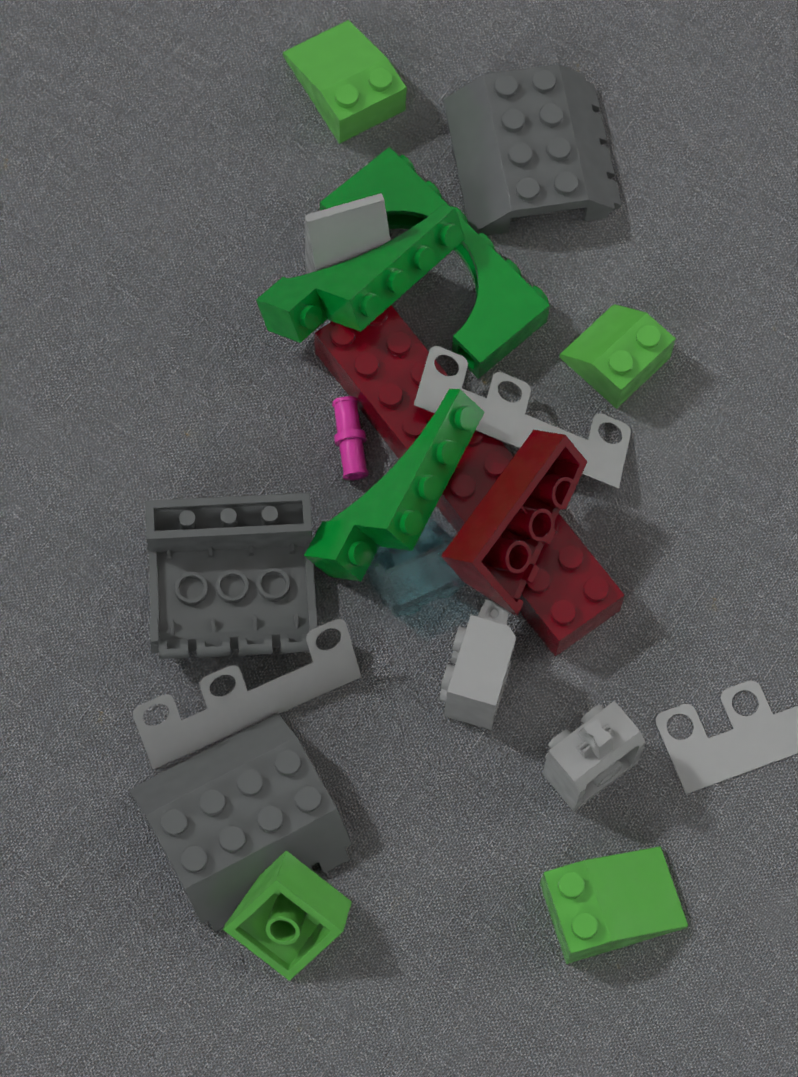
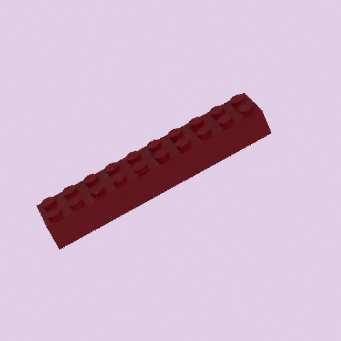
(384, 373)

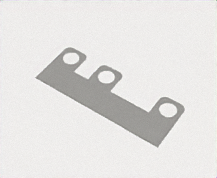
(510, 423)
(245, 708)
(749, 745)

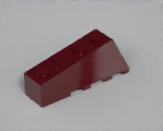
(516, 518)

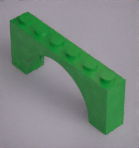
(505, 304)

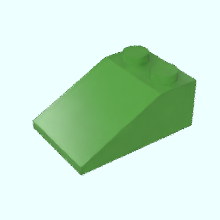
(347, 80)
(611, 902)

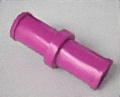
(350, 438)

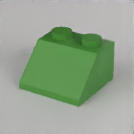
(619, 352)
(289, 916)

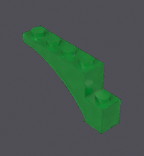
(363, 286)
(403, 499)

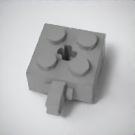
(481, 667)
(593, 754)

